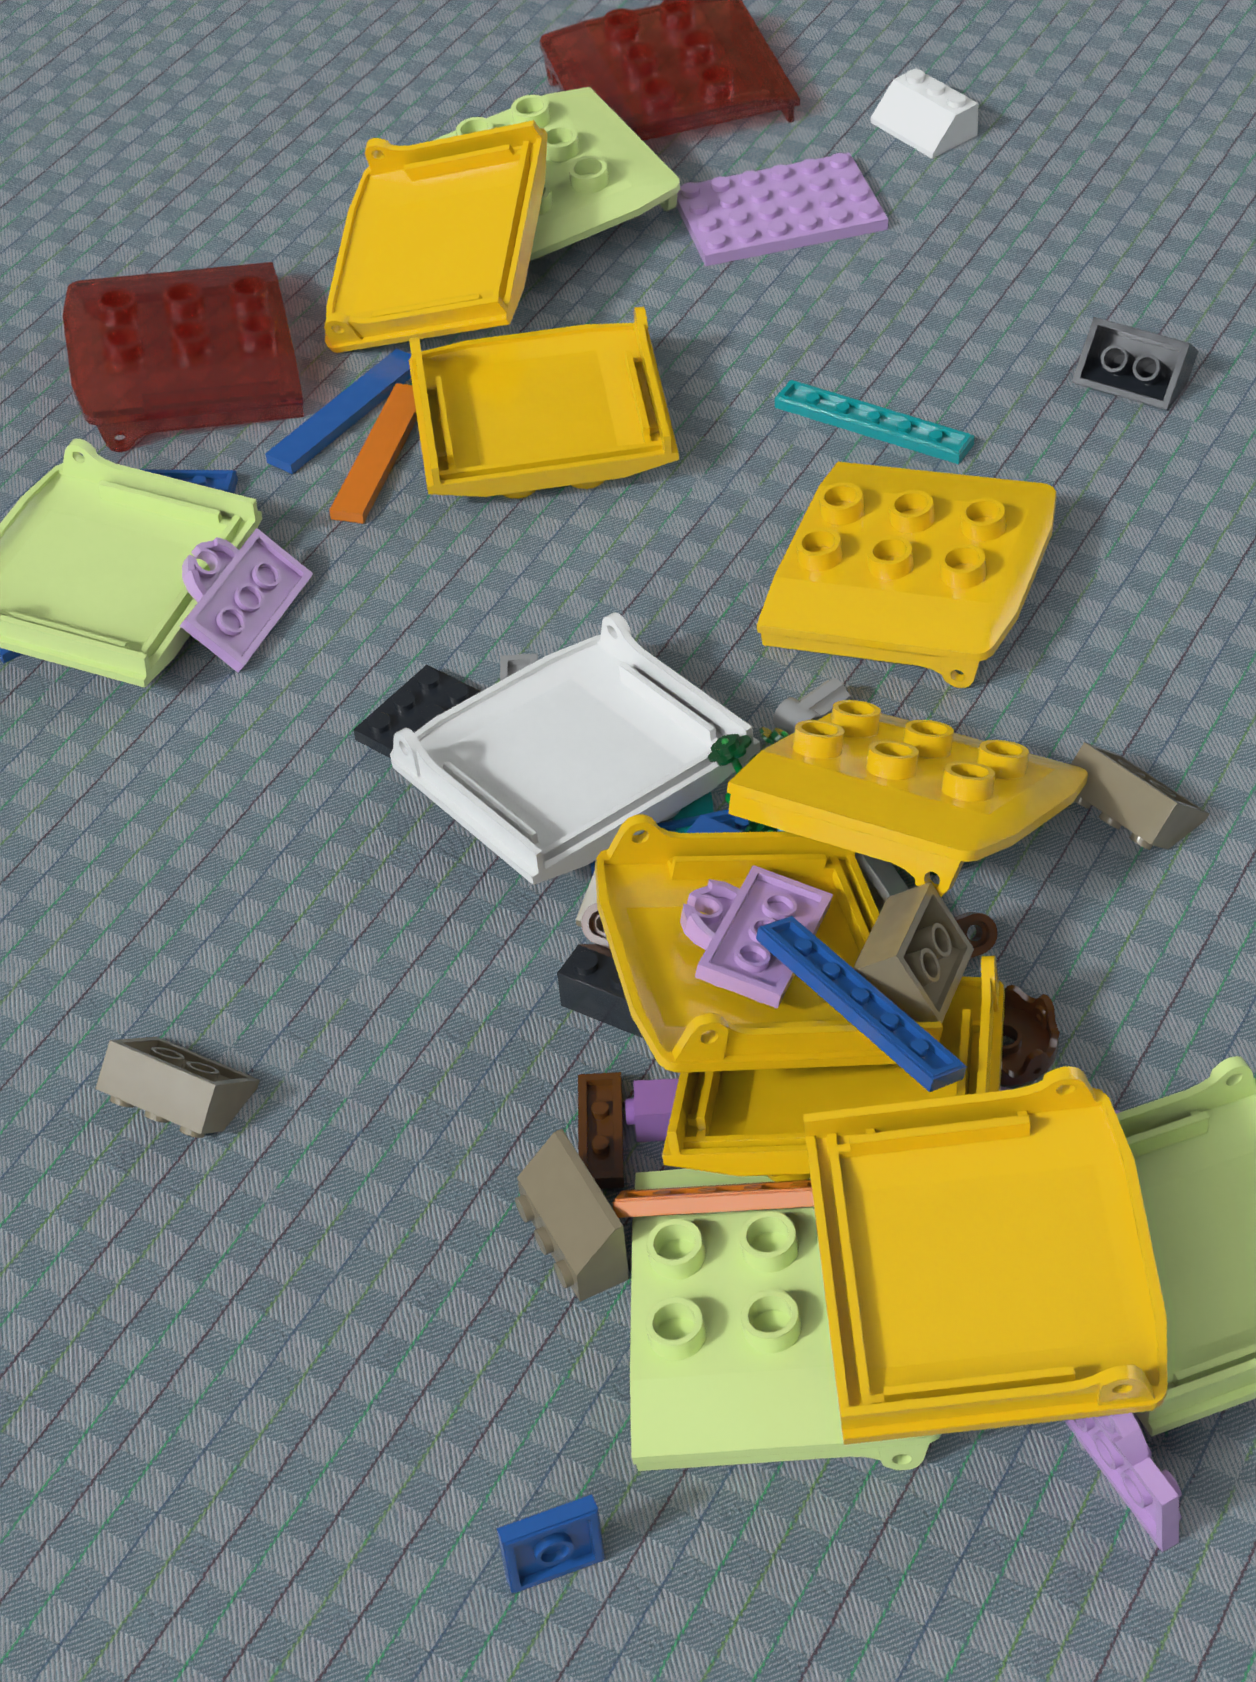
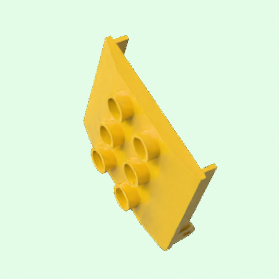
(437, 237)
(541, 410)
(909, 567)
(902, 790)
(701, 1025)
(755, 1117)
(985, 1261)

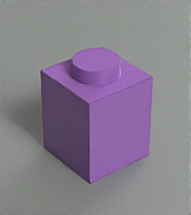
(651, 1108)

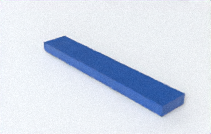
(340, 413)
(861, 1004)

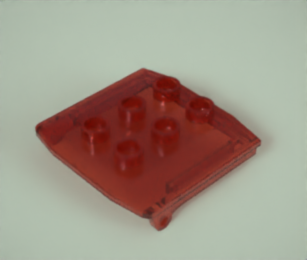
(672, 65)
(180, 351)

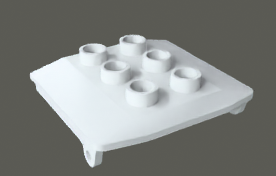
(571, 752)

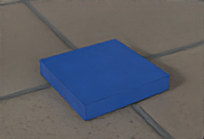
(551, 1544)

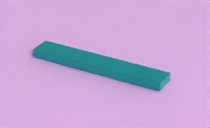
(874, 421)

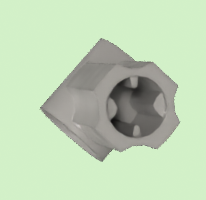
(810, 707)

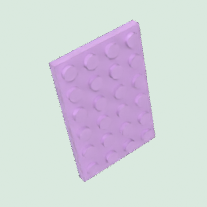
(779, 209)

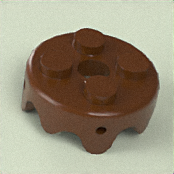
(1035, 1034)

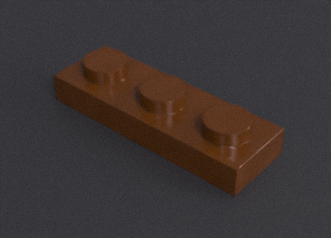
(601, 1127)

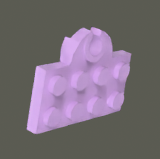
(239, 594)
(730, 929)
(1126, 1461)

